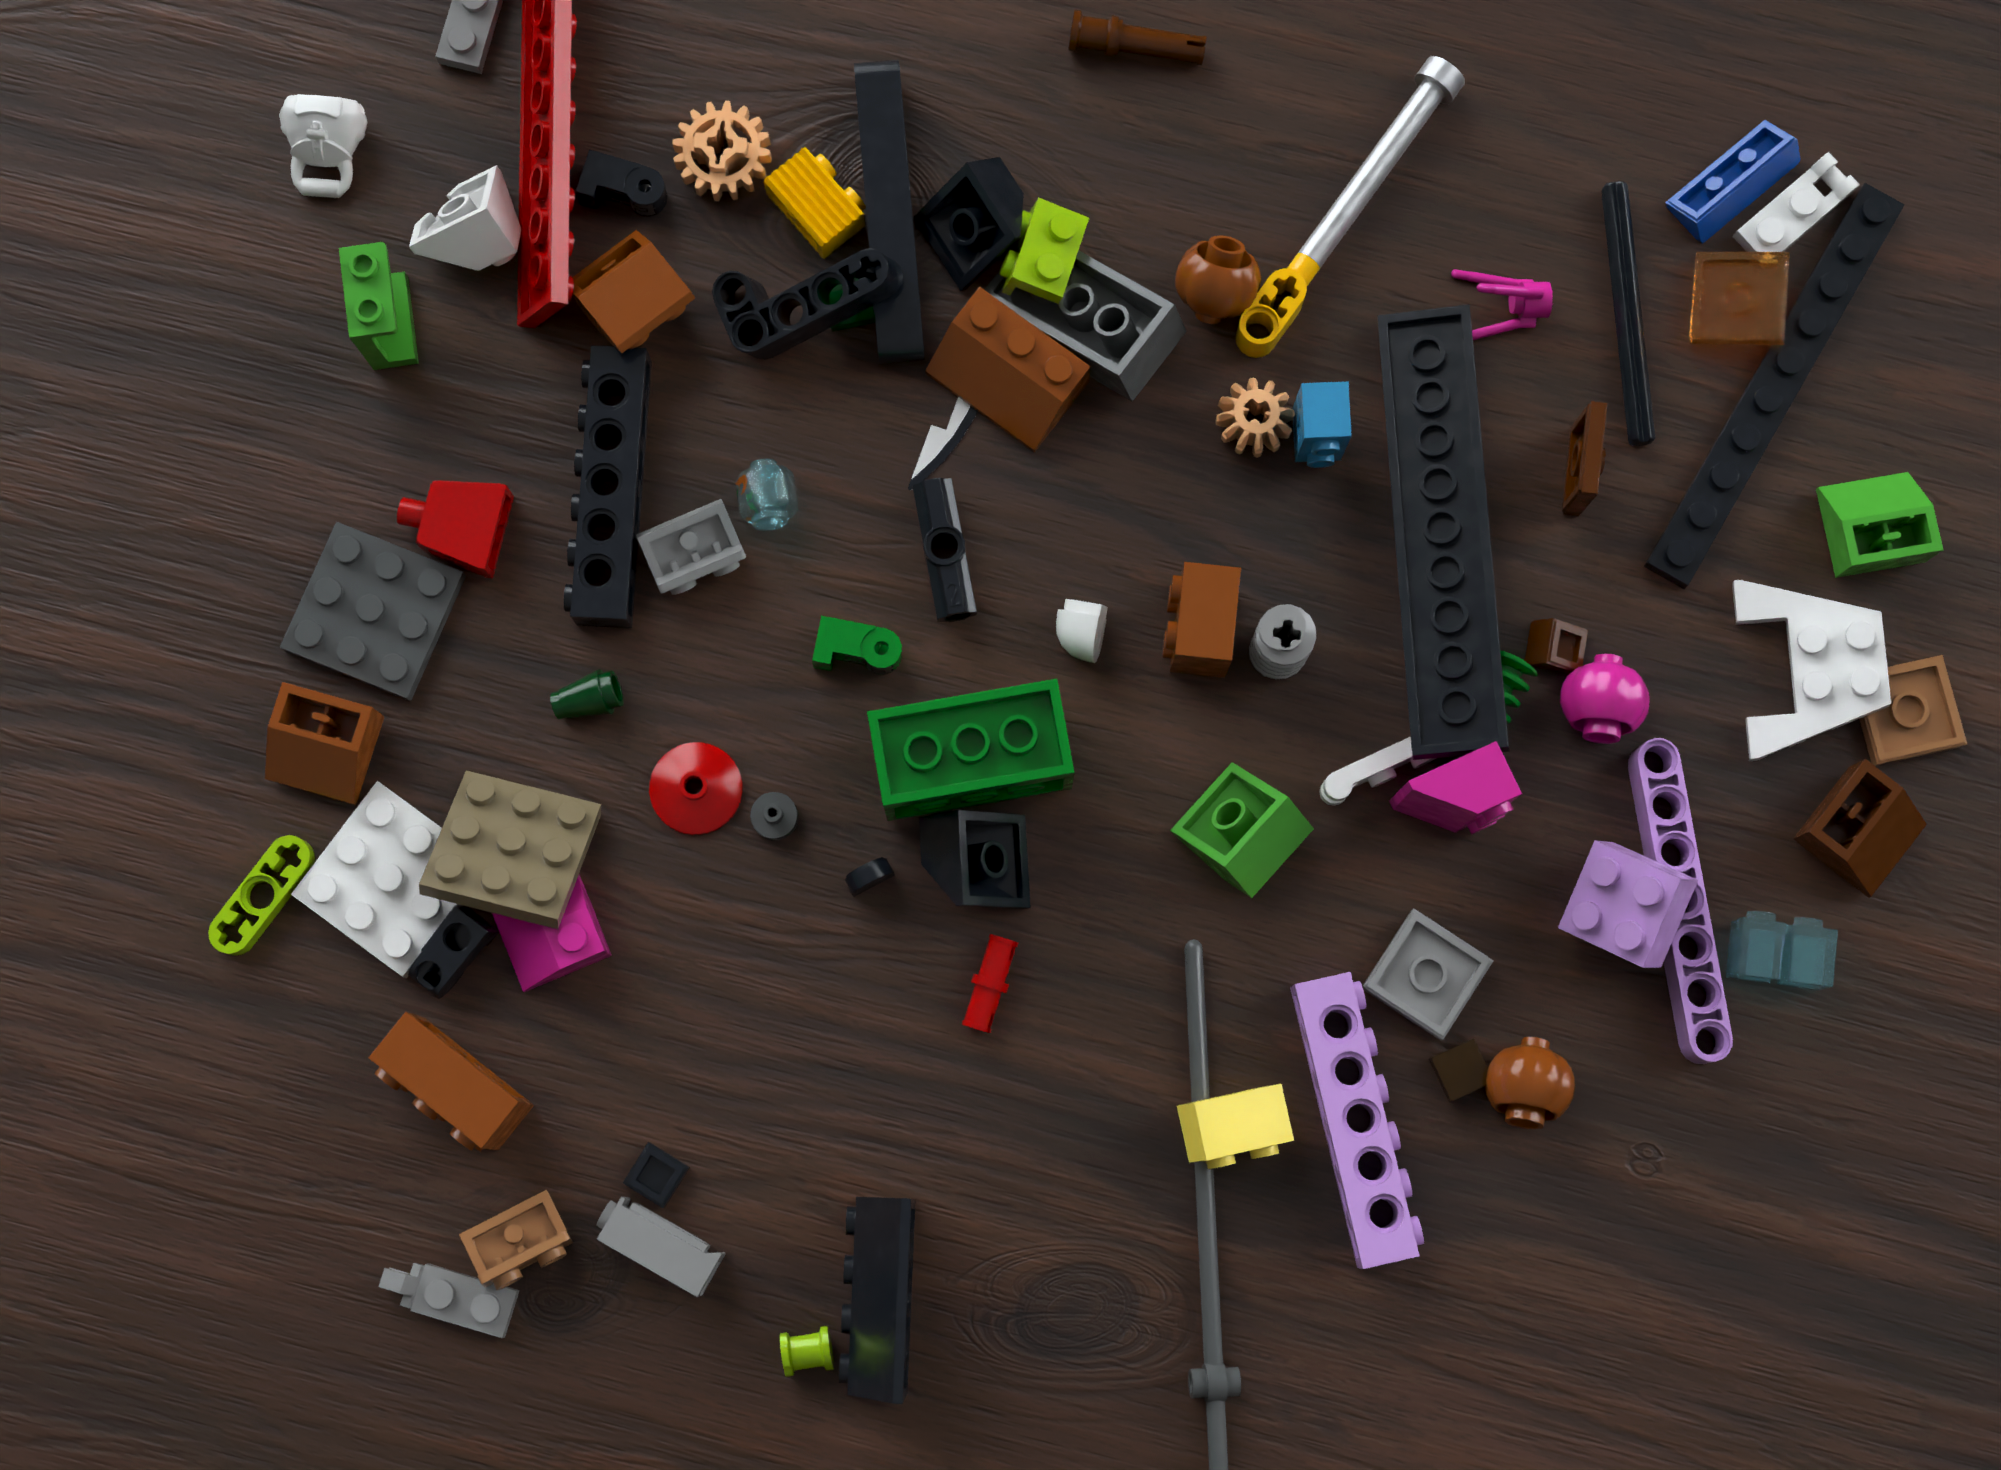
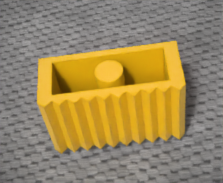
(815, 201)

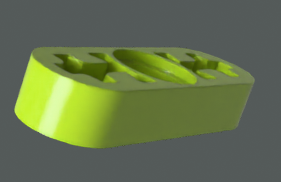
(250, 931)

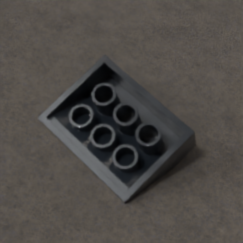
(880, 1298)

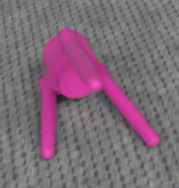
(1526, 299)

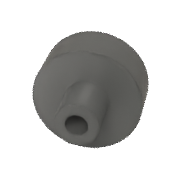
(775, 827)

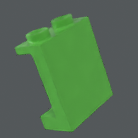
(378, 307)

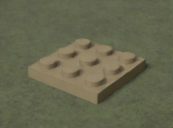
(510, 849)

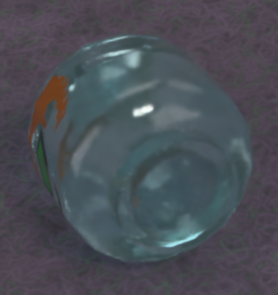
(766, 495)

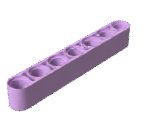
(1696, 920)

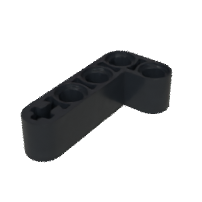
(812, 294)

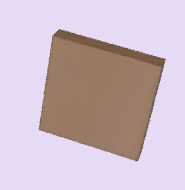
(1920, 715)

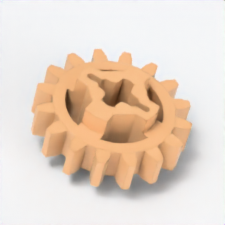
(705, 145)

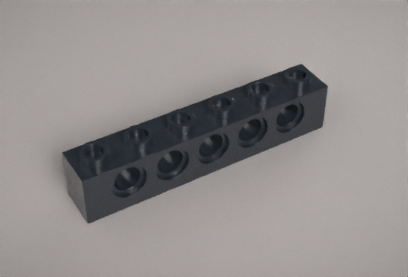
(613, 602)

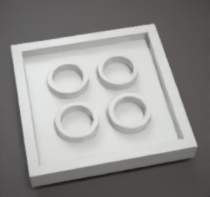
(372, 878)

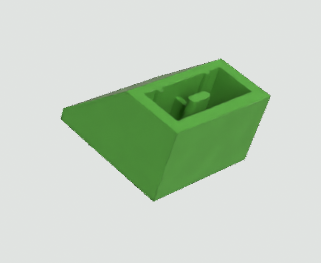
(1878, 524)

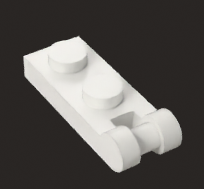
(1796, 209)
(1374, 768)

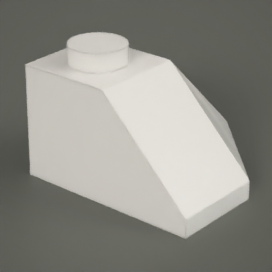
(473, 226)

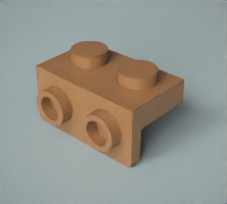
(516, 1240)

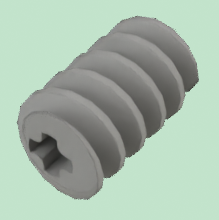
(1299, 637)

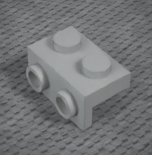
(691, 548)

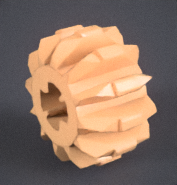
(1257, 402)

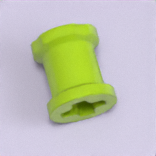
(806, 1351)

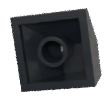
(973, 219)
(977, 857)

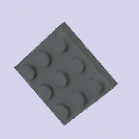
(373, 611)

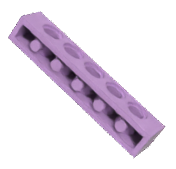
(1370, 1243)

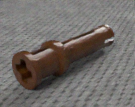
(1114, 36)

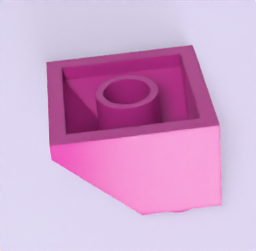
(548, 953)

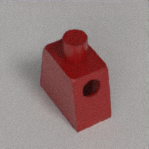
(461, 522)

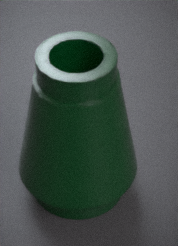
(588, 696)

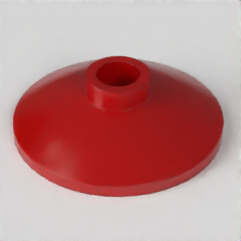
(701, 811)

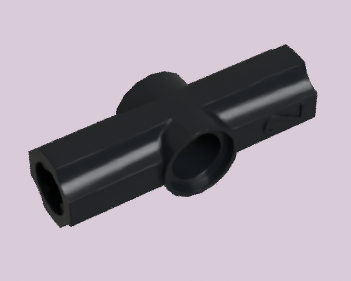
(941, 522)

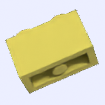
(1235, 1124)

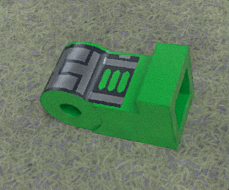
(856, 643)

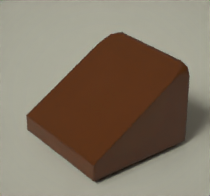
(1556, 645)

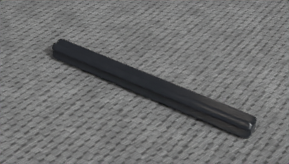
(1628, 314)

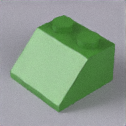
(1243, 829)

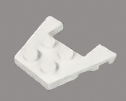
(1833, 658)

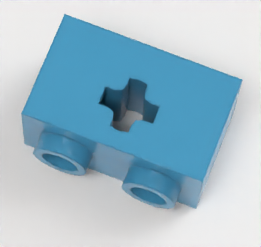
(1321, 423)

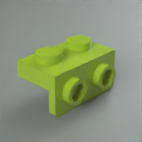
(1044, 251)

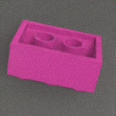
(1462, 793)

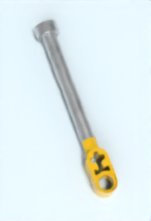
(1437, 83)

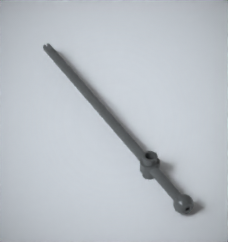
(1213, 1380)

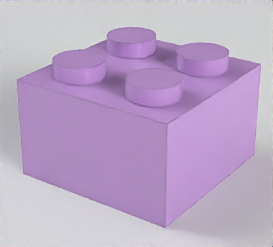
(1627, 904)

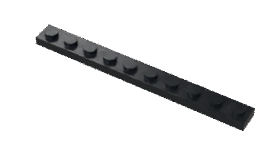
(1773, 386)

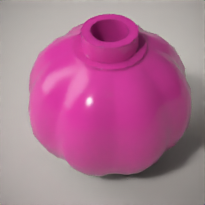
(1604, 699)

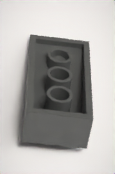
(1104, 322)

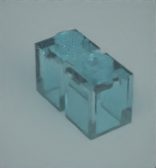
(1792, 954)

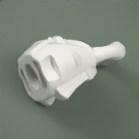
(322, 134)

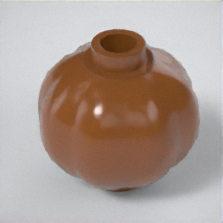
(1217, 279)
(1530, 1084)

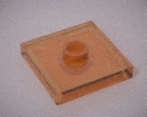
(1739, 298)

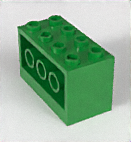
(971, 749)

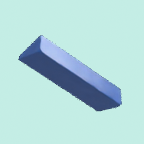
(1735, 180)

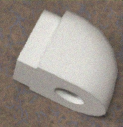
(1081, 628)

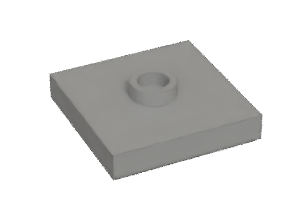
(1427, 974)

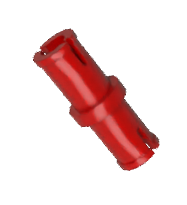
(990, 983)

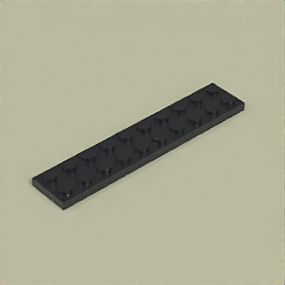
(1442, 533)

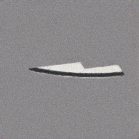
(942, 442)

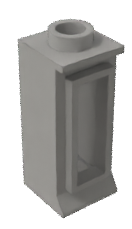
(658, 1245)

